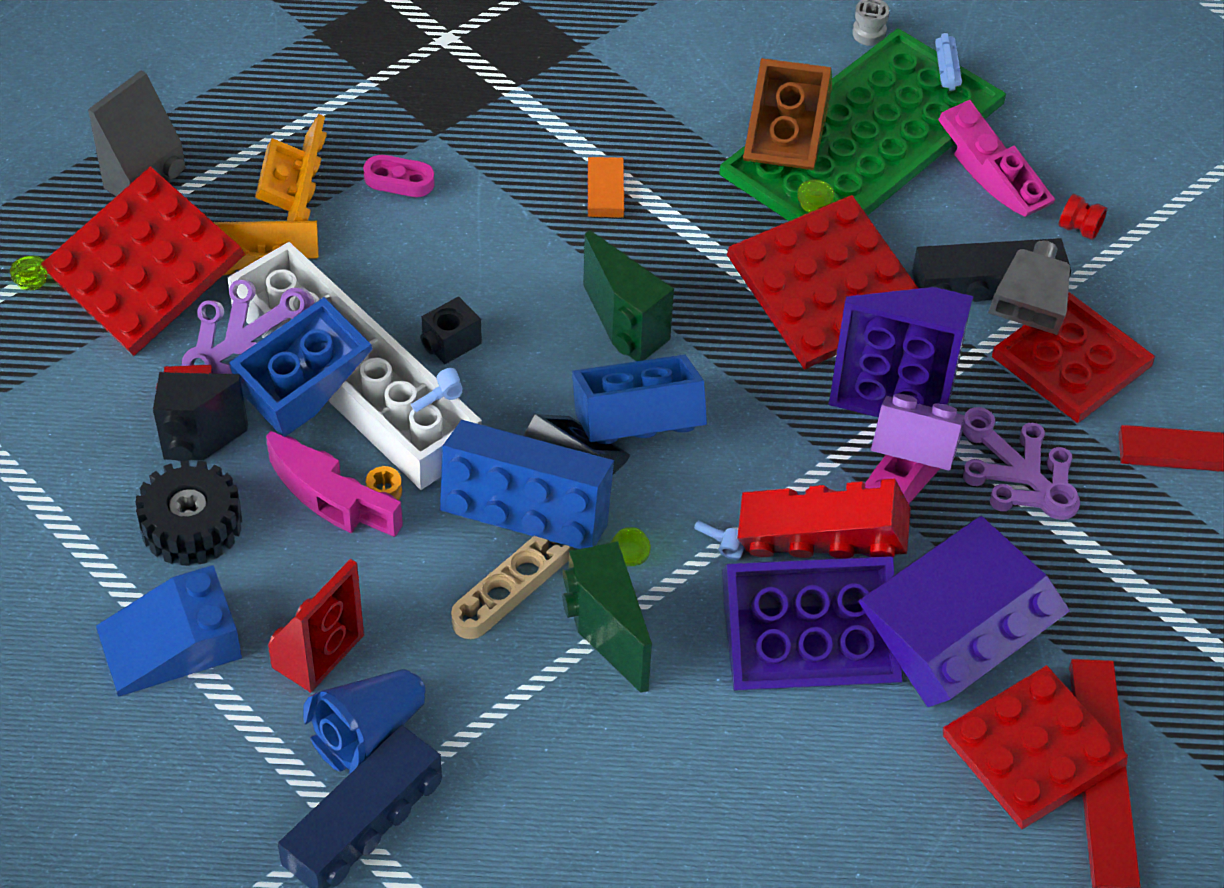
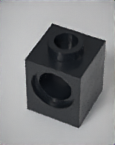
(451, 330)

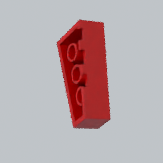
(826, 521)

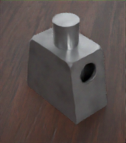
(1034, 289)

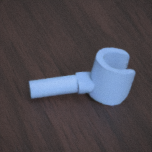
(449, 388)
(730, 545)

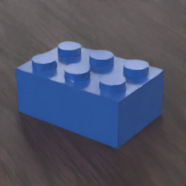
(639, 398)

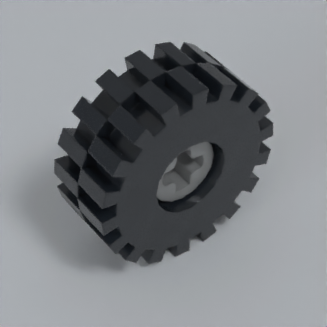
(189, 533)

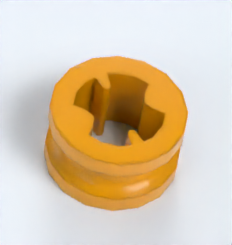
(385, 475)

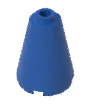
(361, 715)

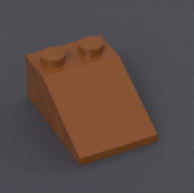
(788, 114)

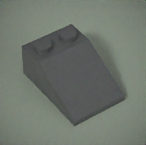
(133, 134)

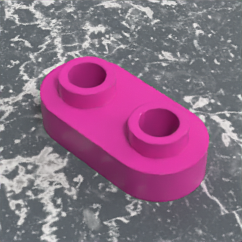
(399, 175)

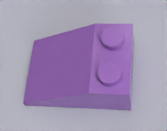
(918, 431)

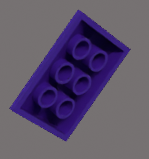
(899, 346)
(962, 610)
(804, 624)

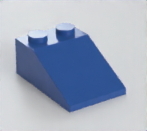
(300, 365)
(170, 633)

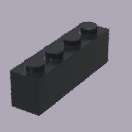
(972, 267)

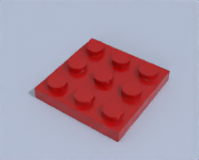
(1077, 366)
(1035, 746)

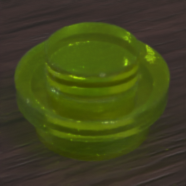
(815, 195)
(28, 272)
(634, 545)

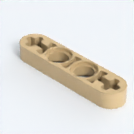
(507, 577)

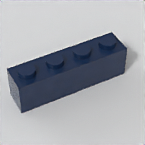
(361, 810)

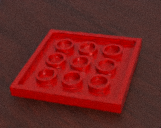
(142, 260)
(810, 268)

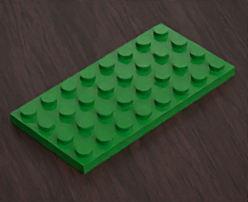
(875, 131)

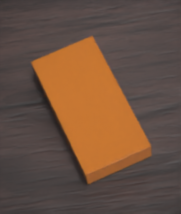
(605, 187)

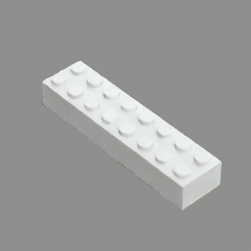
(382, 386)

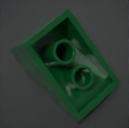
(627, 298)
(608, 610)

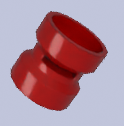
(1079, 215)

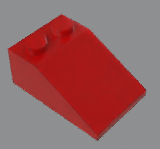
(320, 631)

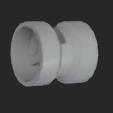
(870, 22)

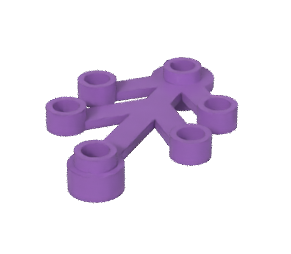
(238, 336)
(979, 428)

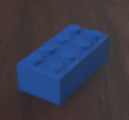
(526, 485)

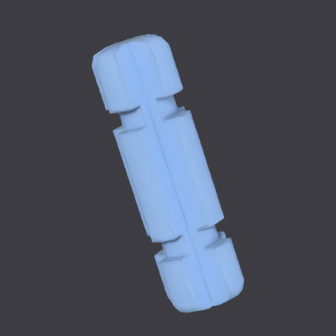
(948, 62)

